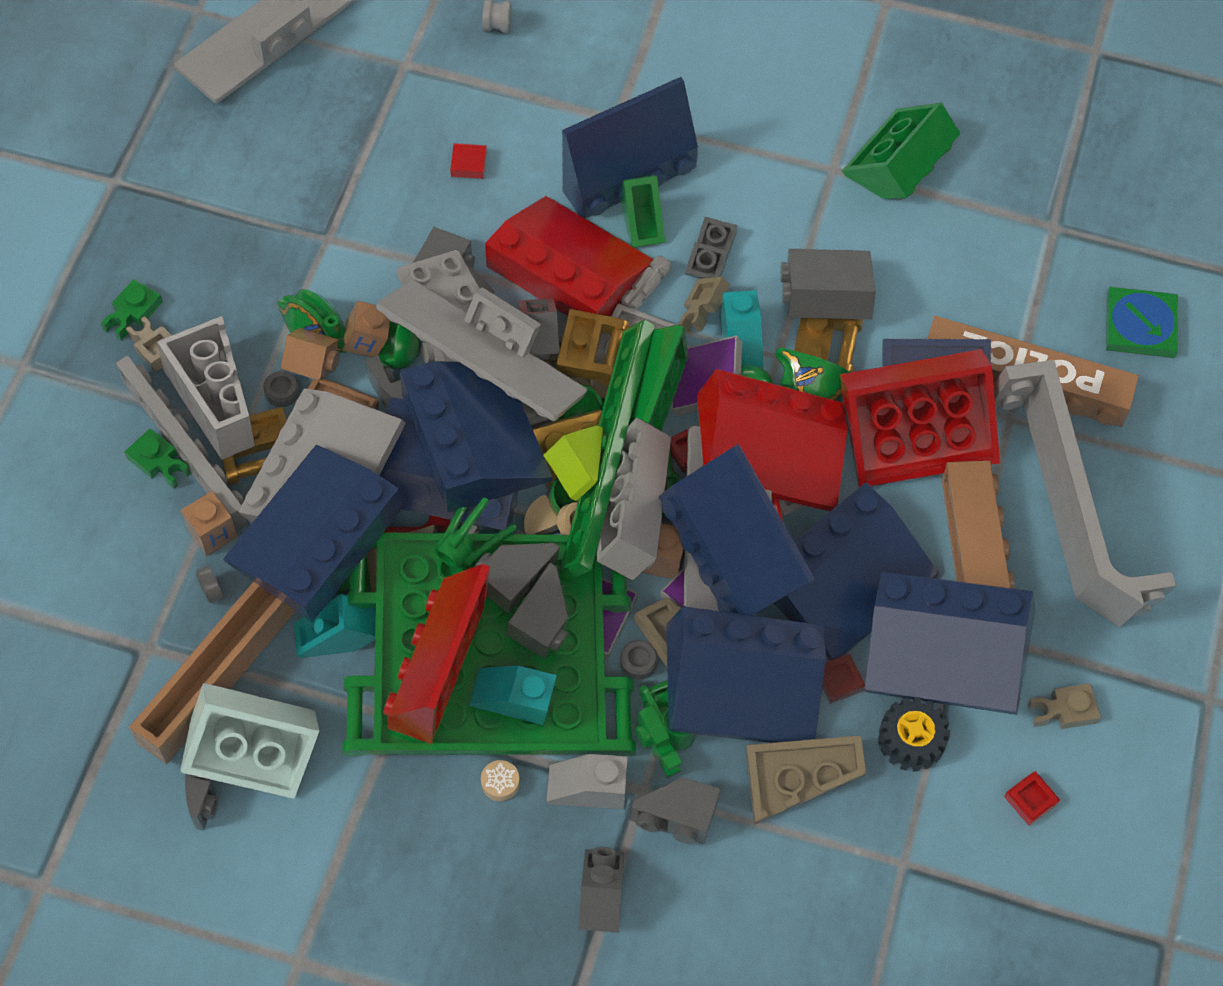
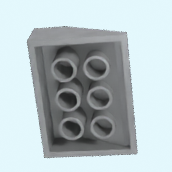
(332, 423)

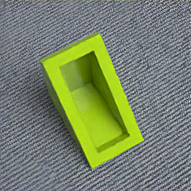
(577, 460)

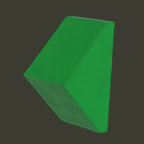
(642, 211)

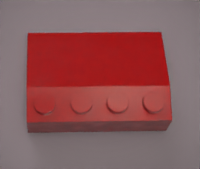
(564, 258)
(920, 416)
(786, 435)
(438, 654)

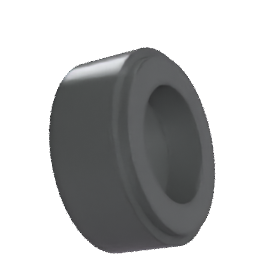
(281, 389)
(209, 584)
(638, 659)

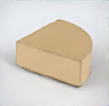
(540, 517)

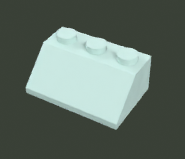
(249, 741)

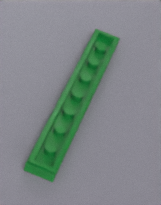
(614, 420)

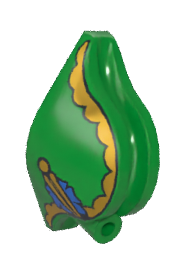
(312, 313)
(810, 374)

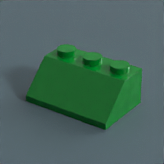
(903, 150)
(660, 375)

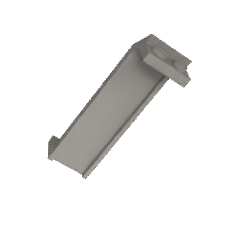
(1071, 501)

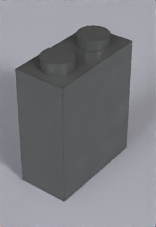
(828, 283)

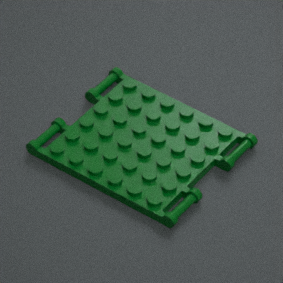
(576, 710)

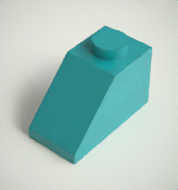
(742, 317)
(335, 630)
(514, 692)

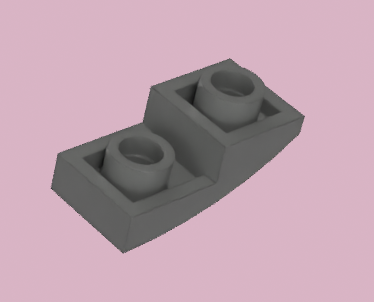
(711, 249)
(383, 380)
(200, 800)

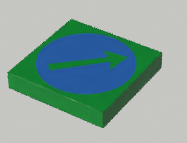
(1142, 322)

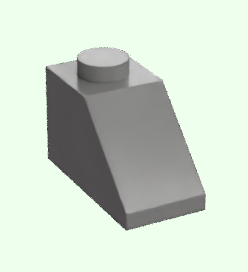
(588, 782)

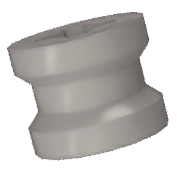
(496, 16)

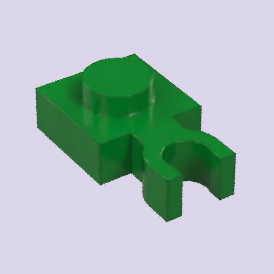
(130, 307)
(156, 455)
(654, 735)

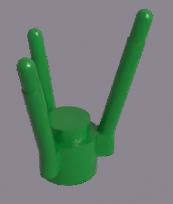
(455, 546)

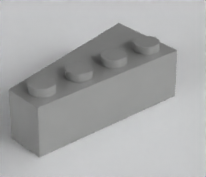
(208, 382)
(634, 508)

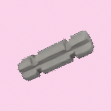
(646, 283)

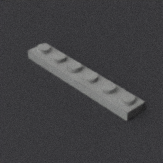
(175, 432)

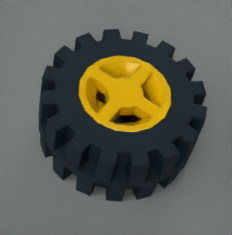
(919, 721)

